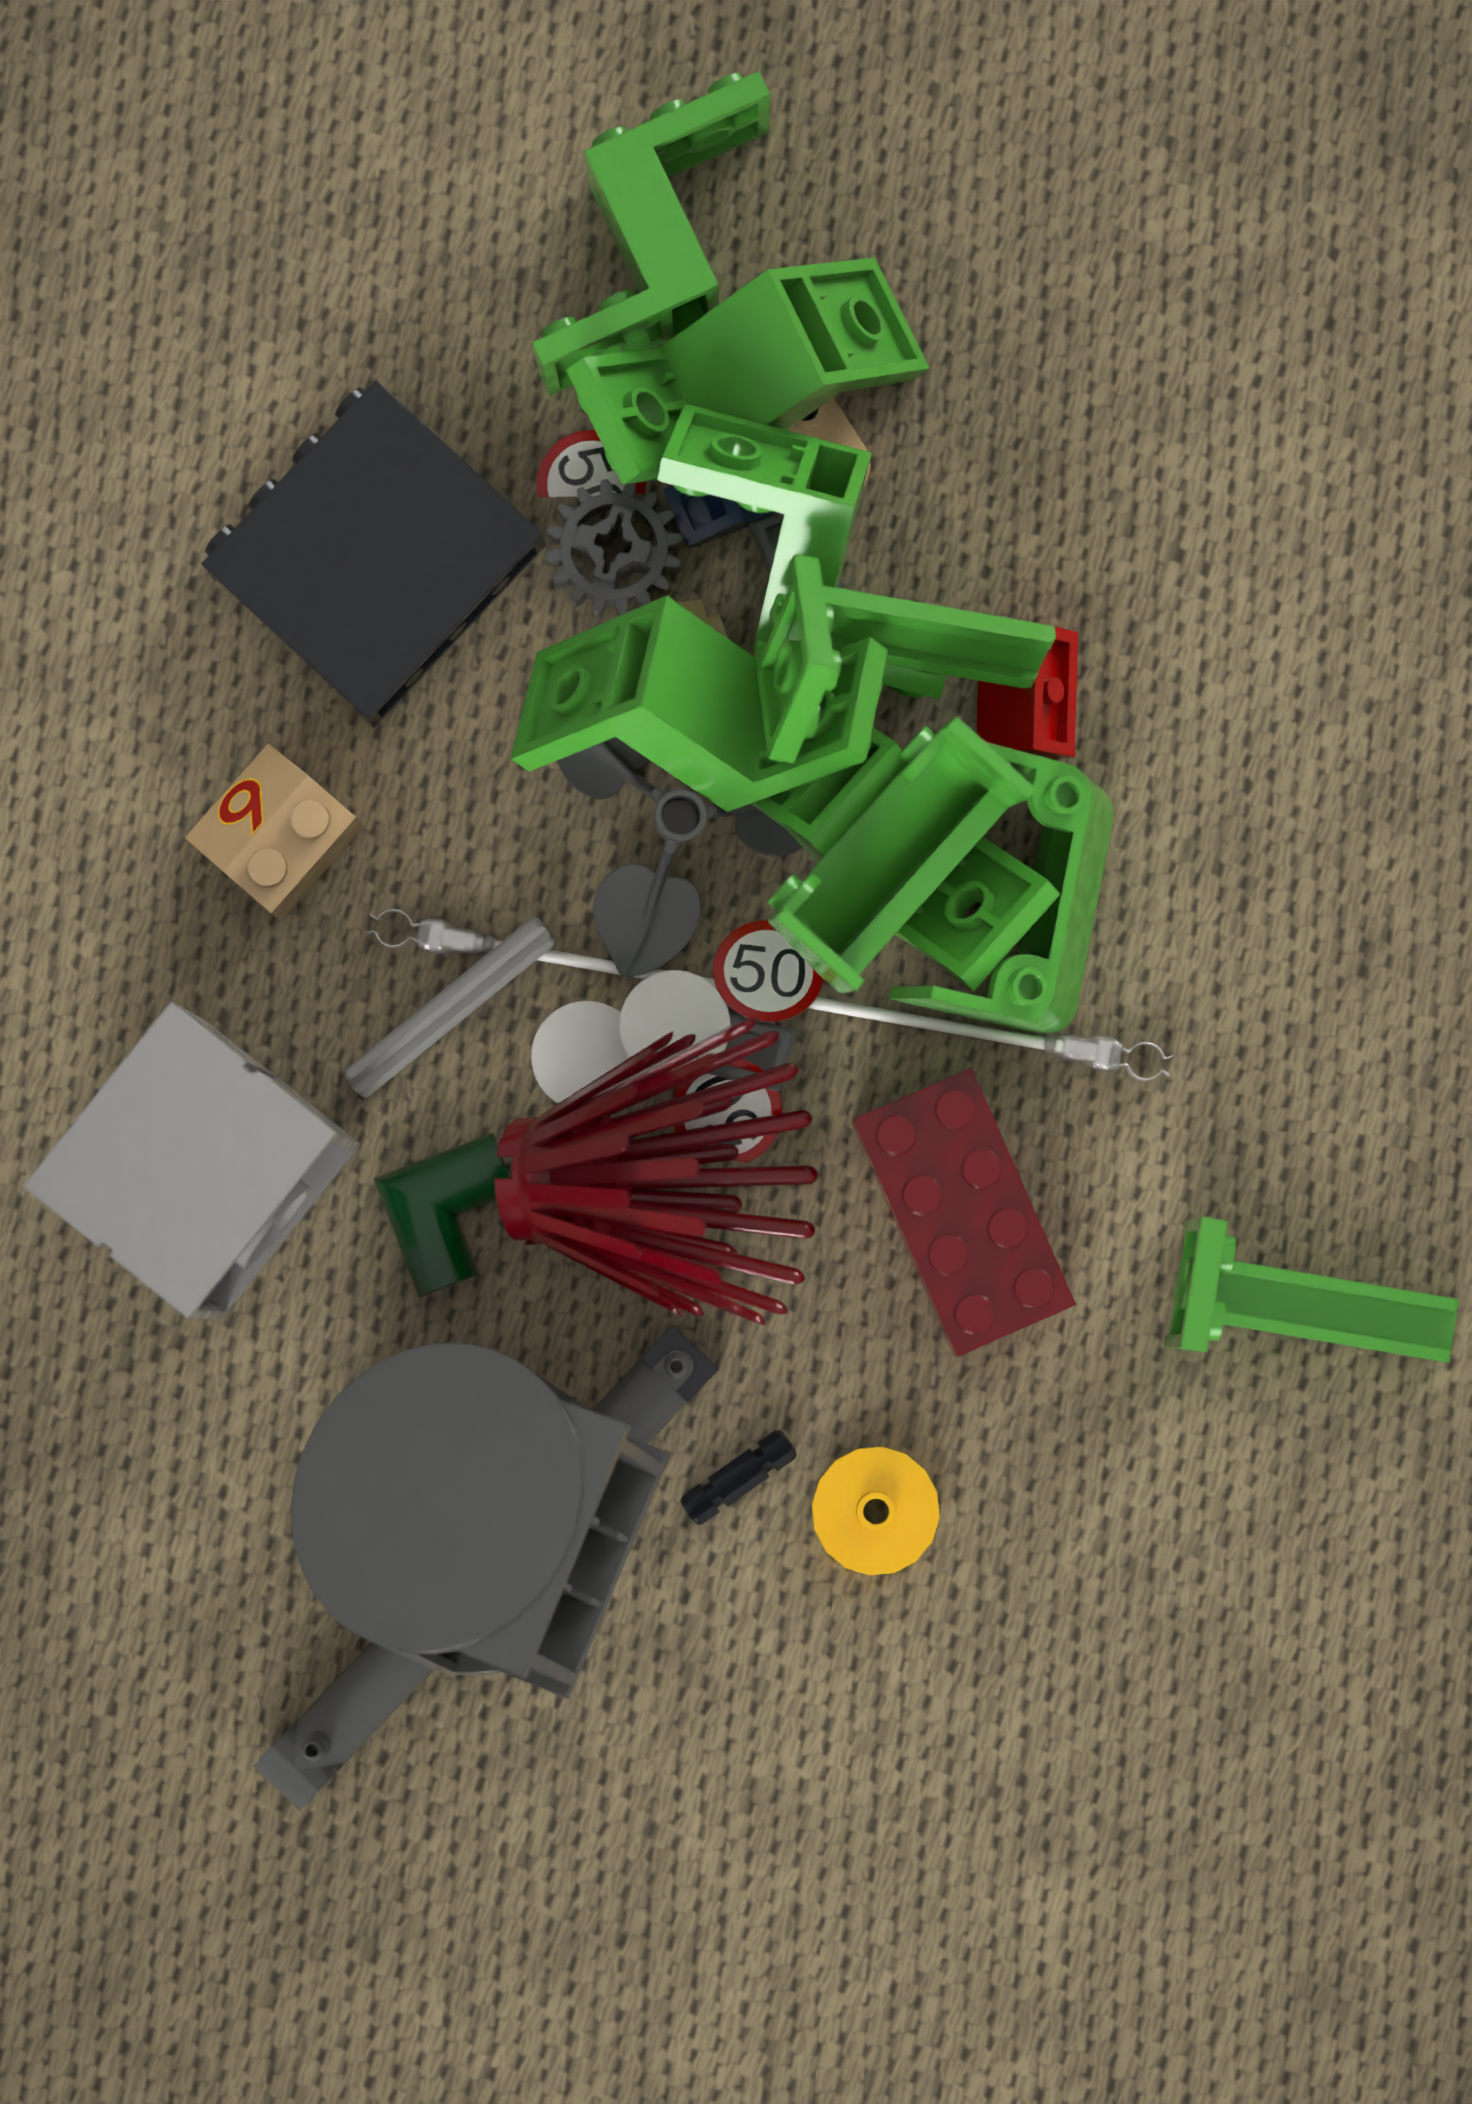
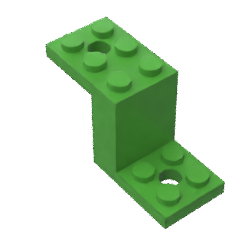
(633, 191)
(757, 356)
(786, 473)
(688, 705)
(1008, 889)

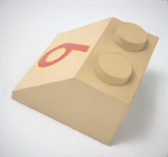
(274, 831)

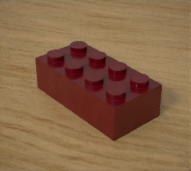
(963, 1212)

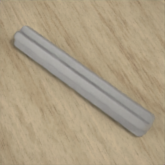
(449, 1007)

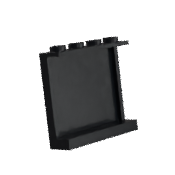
(373, 551)

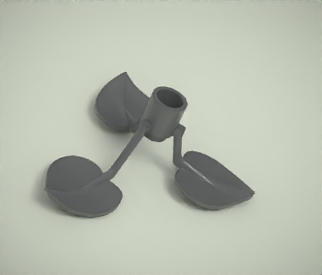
(645, 913)

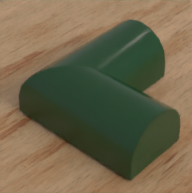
(425, 1204)

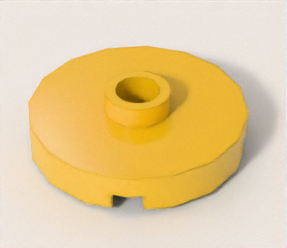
(866, 1476)

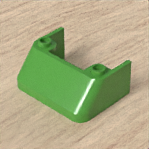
(896, 852)
(1044, 981)

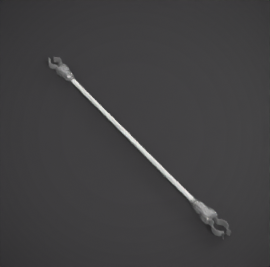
(1096, 1052)

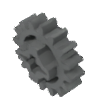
(586, 542)

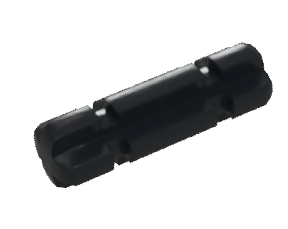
(738, 1477)

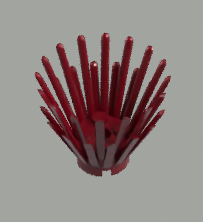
(586, 1184)

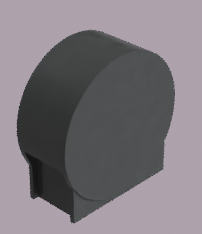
(470, 1513)

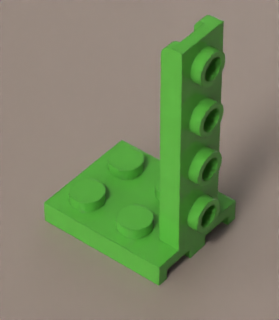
(819, 619)
(1219, 1291)

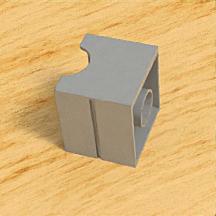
(192, 1165)

